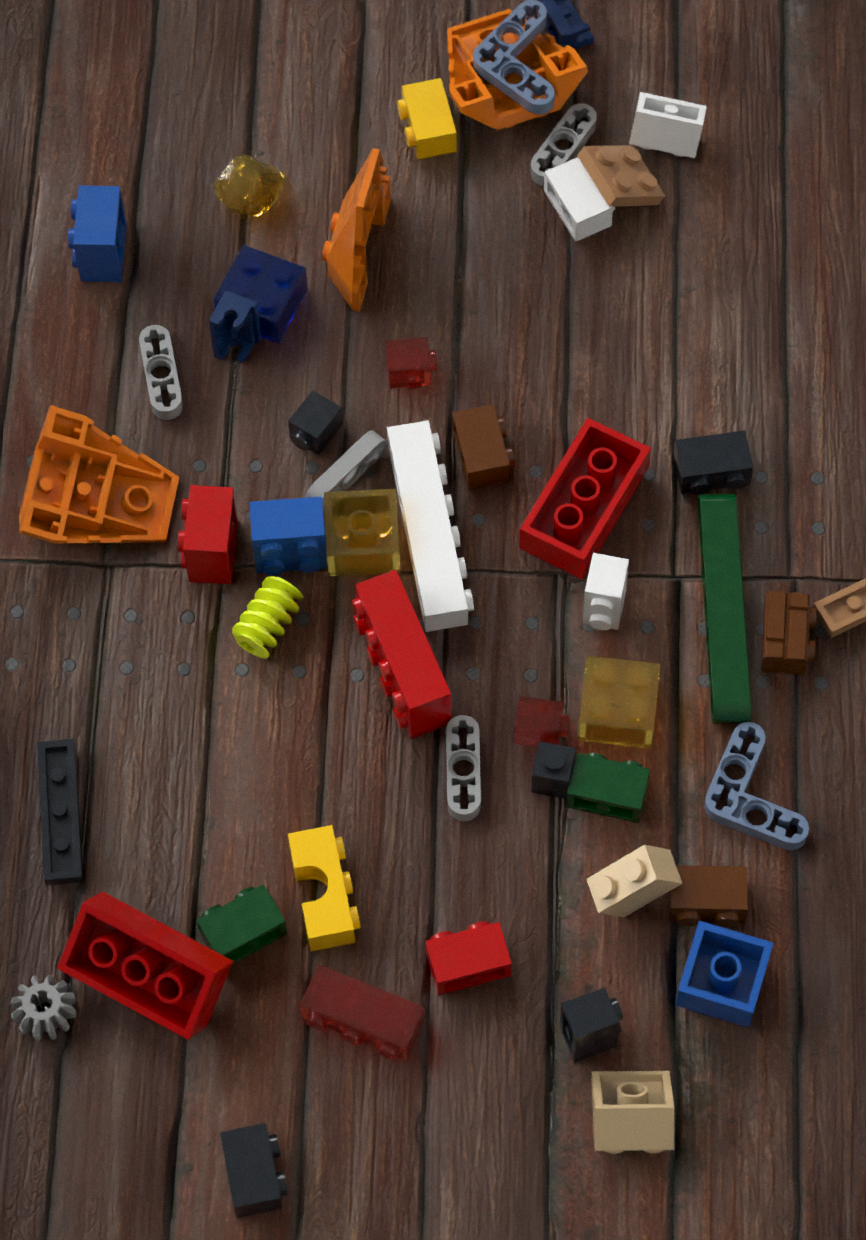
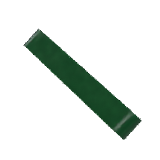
(724, 609)

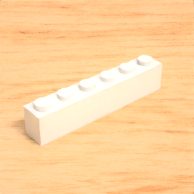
(428, 526)

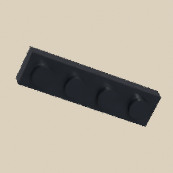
(60, 812)

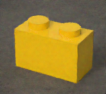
(428, 119)

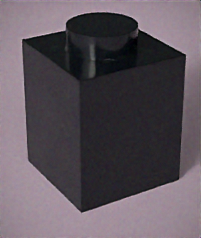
(315, 423)
(552, 769)

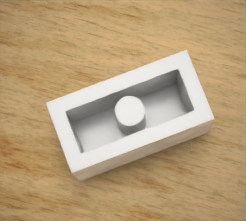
(667, 125)
(577, 199)
(605, 591)

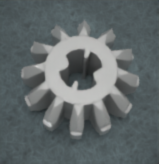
(54, 1017)

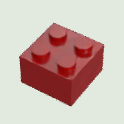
(209, 534)

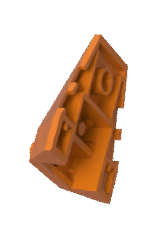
(488, 104)
(362, 206)
(93, 487)

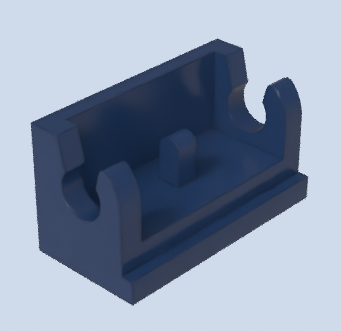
(566, 24)
(235, 324)

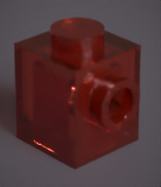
(410, 362)
(540, 721)

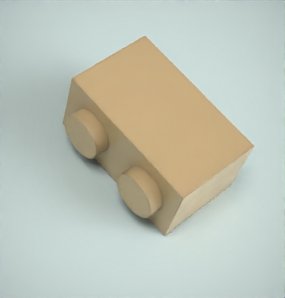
(634, 881)

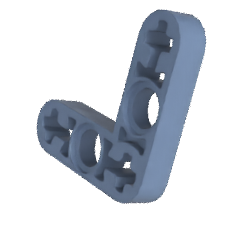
(505, 59)
(740, 802)

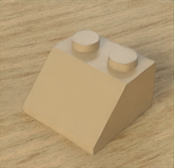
(632, 1111)

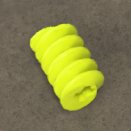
(265, 614)

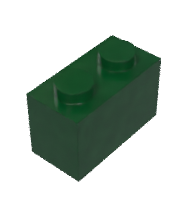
(608, 787)
(242, 924)

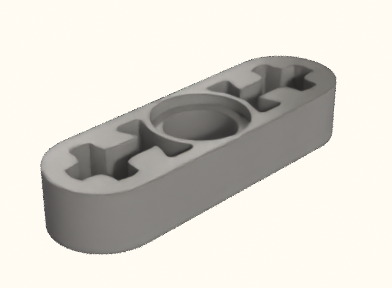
(564, 130)
(154, 384)
(350, 466)
(452, 744)

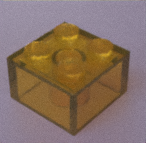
(362, 532)
(619, 702)

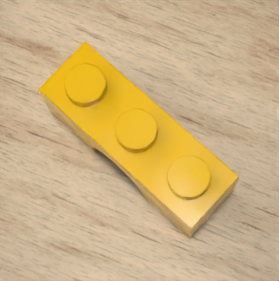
(317, 857)

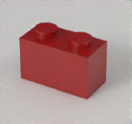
(468, 957)

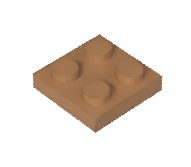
(621, 175)

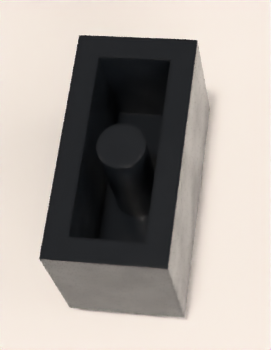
(713, 462)
(590, 1024)
(252, 1171)

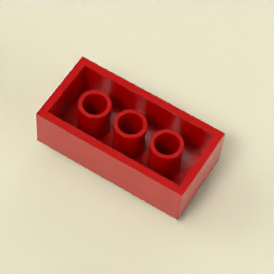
(584, 498)
(402, 654)
(145, 965)

